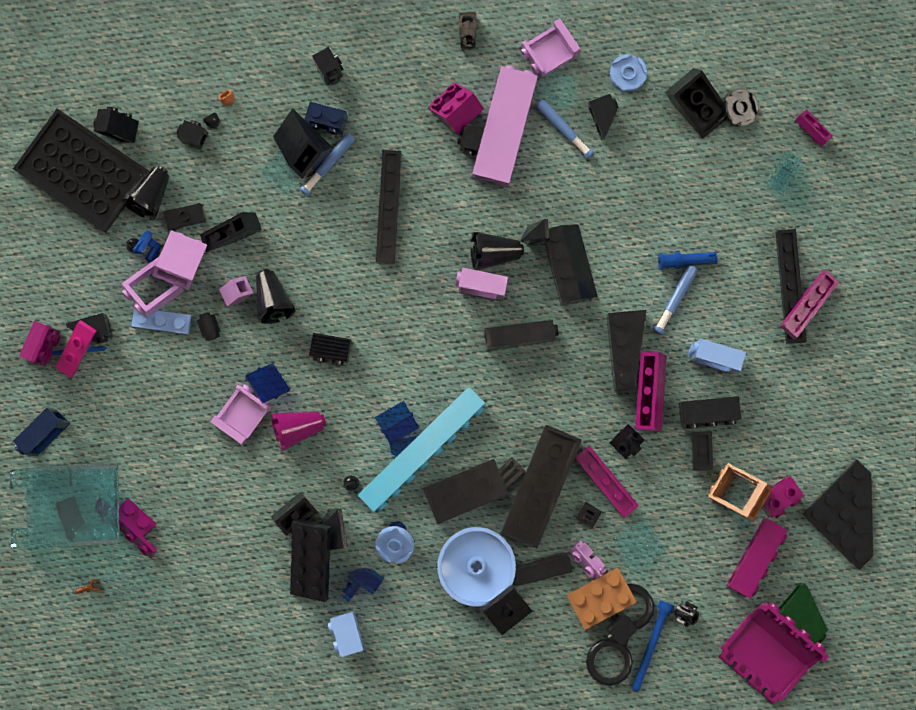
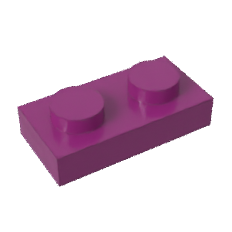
(813, 127)

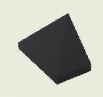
(536, 233)

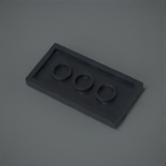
(465, 491)
(310, 560)

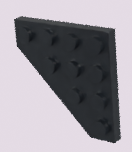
(845, 514)

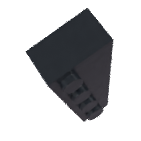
(625, 344)

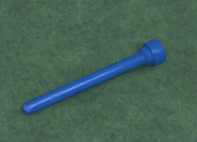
(664, 611)

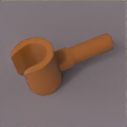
(88, 587)

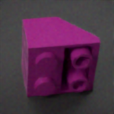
(456, 107)
(40, 344)

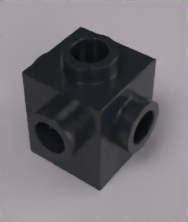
(627, 442)

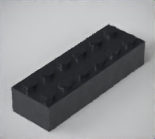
(541, 486)

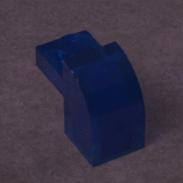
(363, 577)

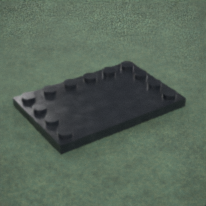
(80, 170)

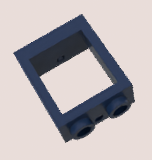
(40, 432)

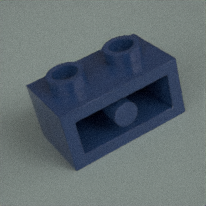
(326, 118)

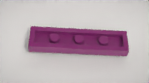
(809, 304)
(606, 481)

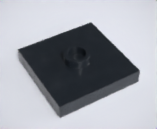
(506, 609)

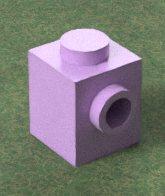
(236, 291)

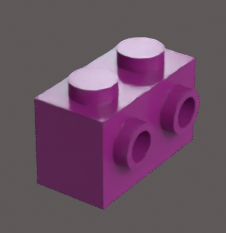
(783, 494)

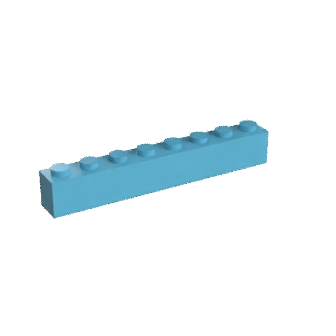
(418, 453)

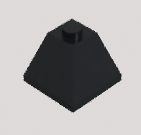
(335, 519)

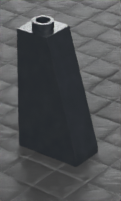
(520, 335)

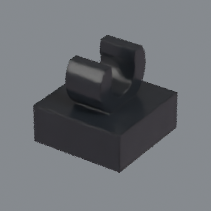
(588, 514)

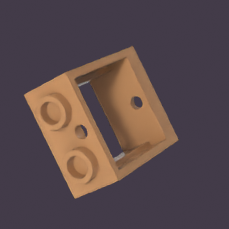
(754, 503)

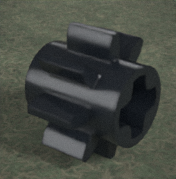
(687, 614)

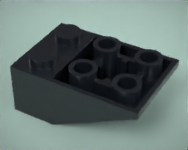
(301, 145)

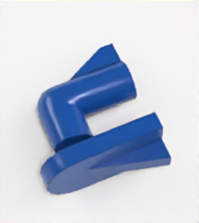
(146, 240)

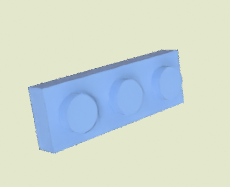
(163, 322)

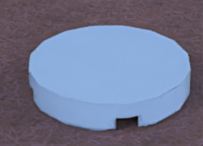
(628, 73)
(394, 544)

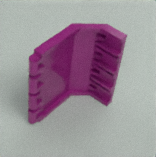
(771, 652)

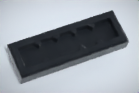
(542, 569)

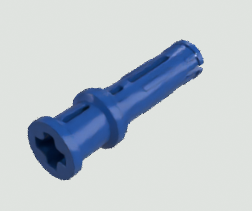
(678, 260)

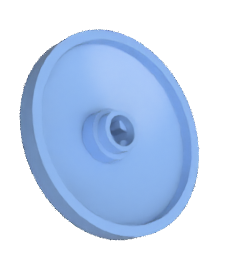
(476, 566)

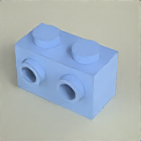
(346, 634)

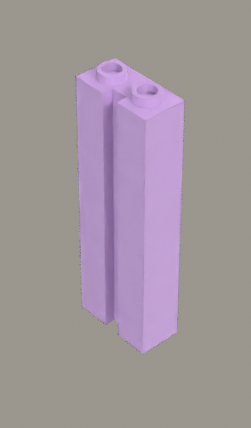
(505, 126)

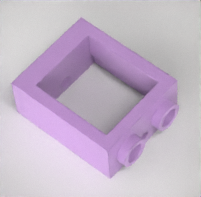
(482, 284)
(156, 304)

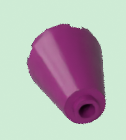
(296, 427)

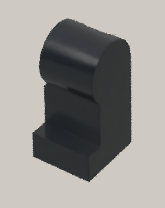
(467, 29)

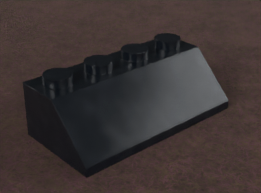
(569, 264)

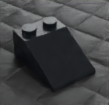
(697, 102)

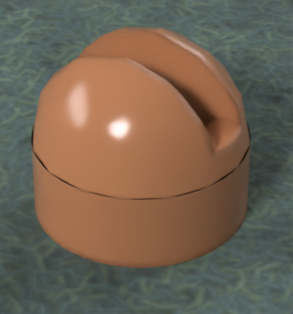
(227, 98)

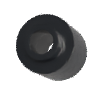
(208, 326)

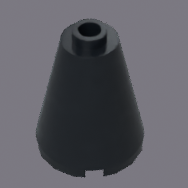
(147, 193)
(493, 250)
(272, 298)

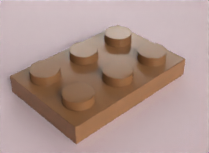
(601, 599)

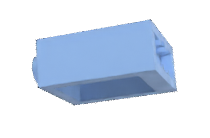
(716, 356)

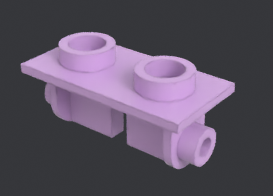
(592, 567)

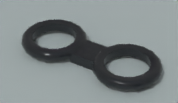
(623, 649)

